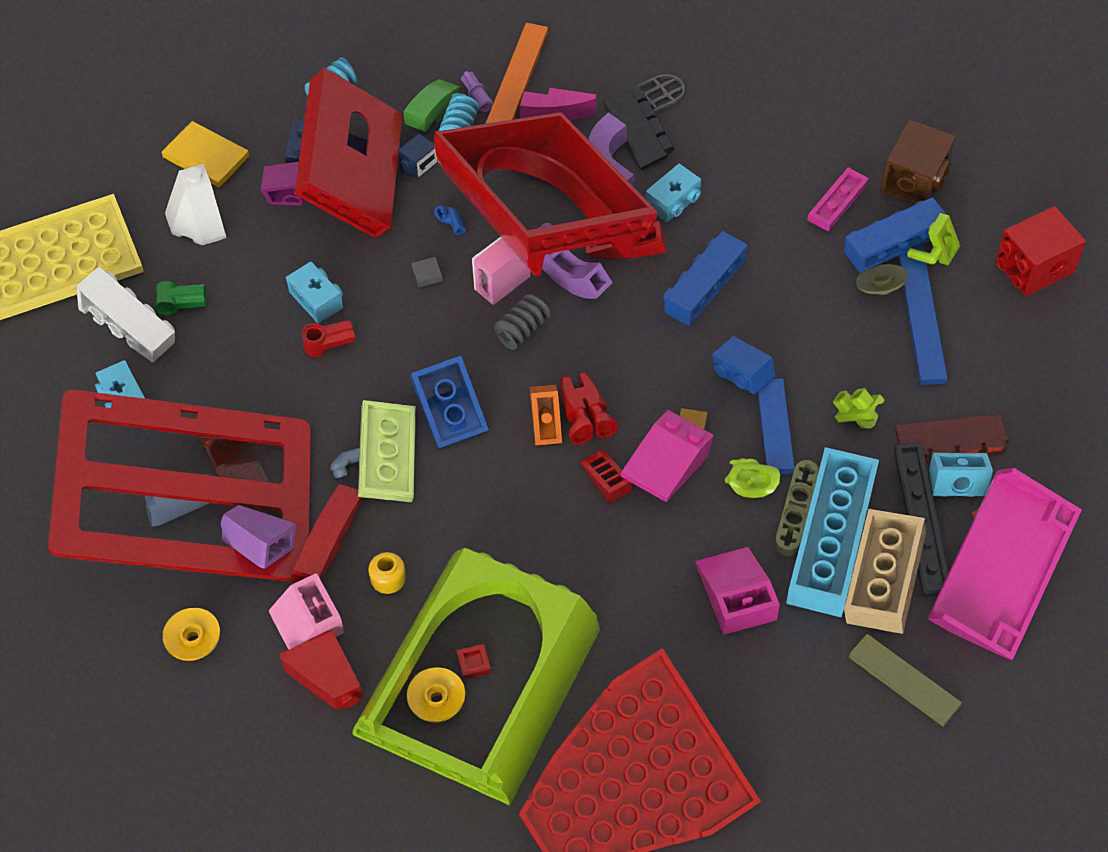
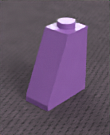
(257, 535)

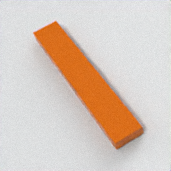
(518, 73)

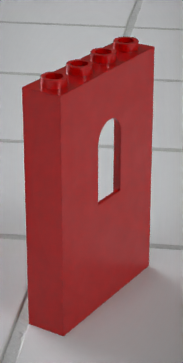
(334, 174)

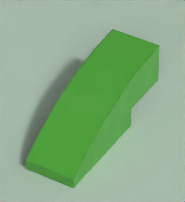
(429, 104)

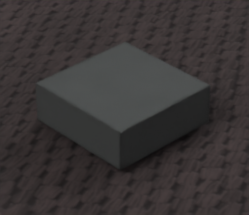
(426, 272)

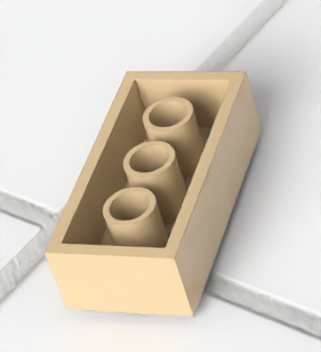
(885, 571)

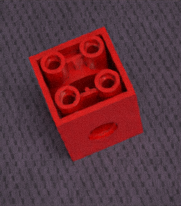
(1040, 251)

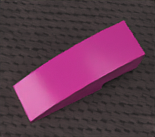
(571, 103)

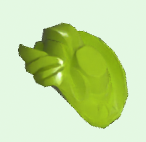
(752, 479)

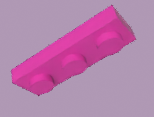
(838, 199)

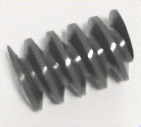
(521, 320)

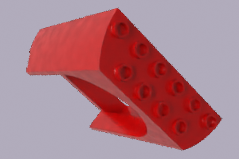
(560, 155)

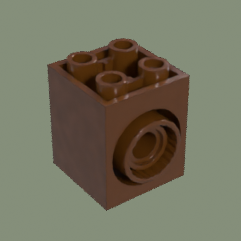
(918, 163)

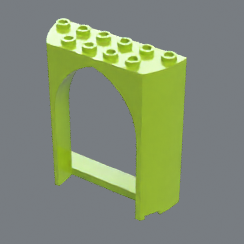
(567, 634)

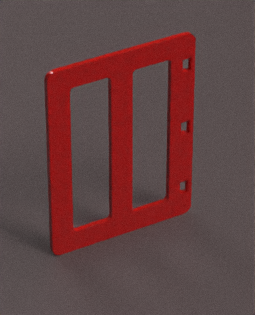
(76, 473)

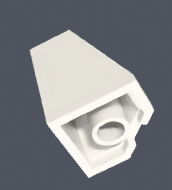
(193, 207)

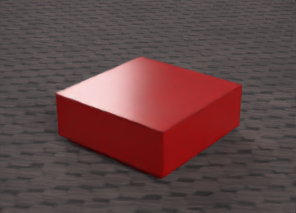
(473, 661)

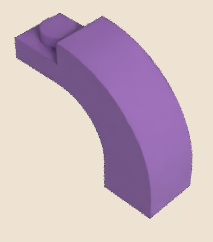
(607, 138)
(575, 275)

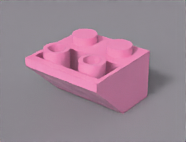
(305, 612)

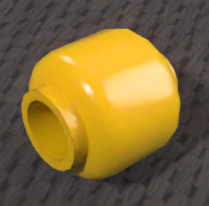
(387, 573)

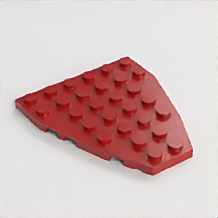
(637, 771)

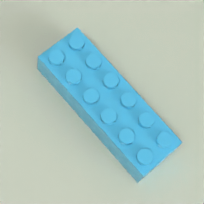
(832, 532)

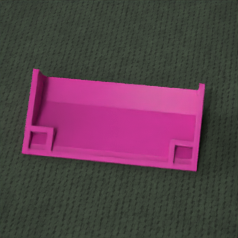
(1005, 563)

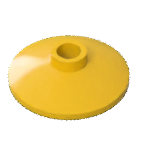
(187, 624)
(434, 683)

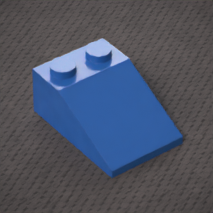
(449, 402)

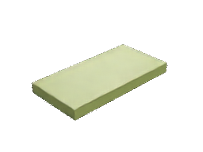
(387, 451)

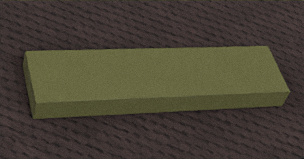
(905, 680)

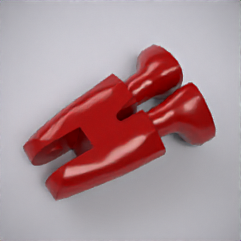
(582, 406)

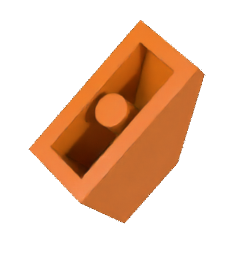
(545, 414)

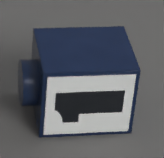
(417, 156)

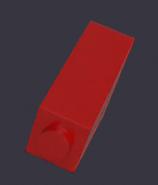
(324, 670)

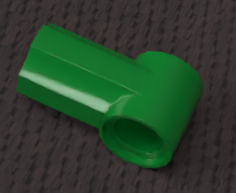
(172, 297)

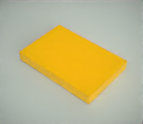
(201, 146)

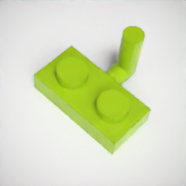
(943, 240)

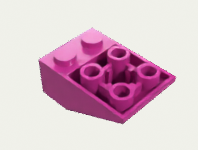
(738, 590)

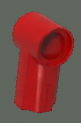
(326, 337)

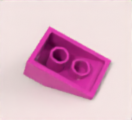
(668, 455)

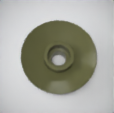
(882, 279)

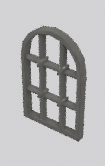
(665, 93)

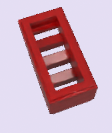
(612, 492)

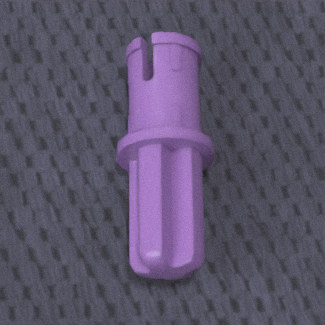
(477, 91)

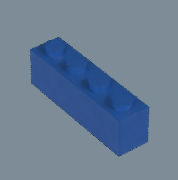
(891, 235)
(705, 278)

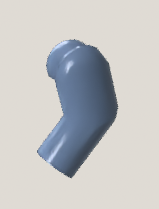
(344, 459)

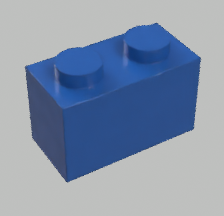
(743, 365)

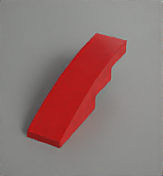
(328, 532)

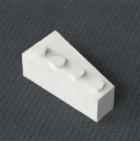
(124, 314)

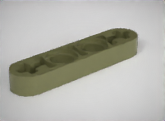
(796, 507)

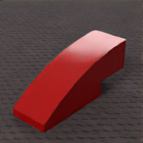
(653, 244)

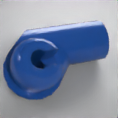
(452, 217)

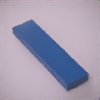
(775, 426)

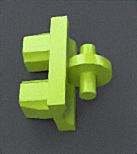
(858, 407)

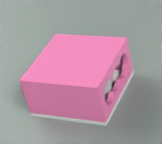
(498, 271)

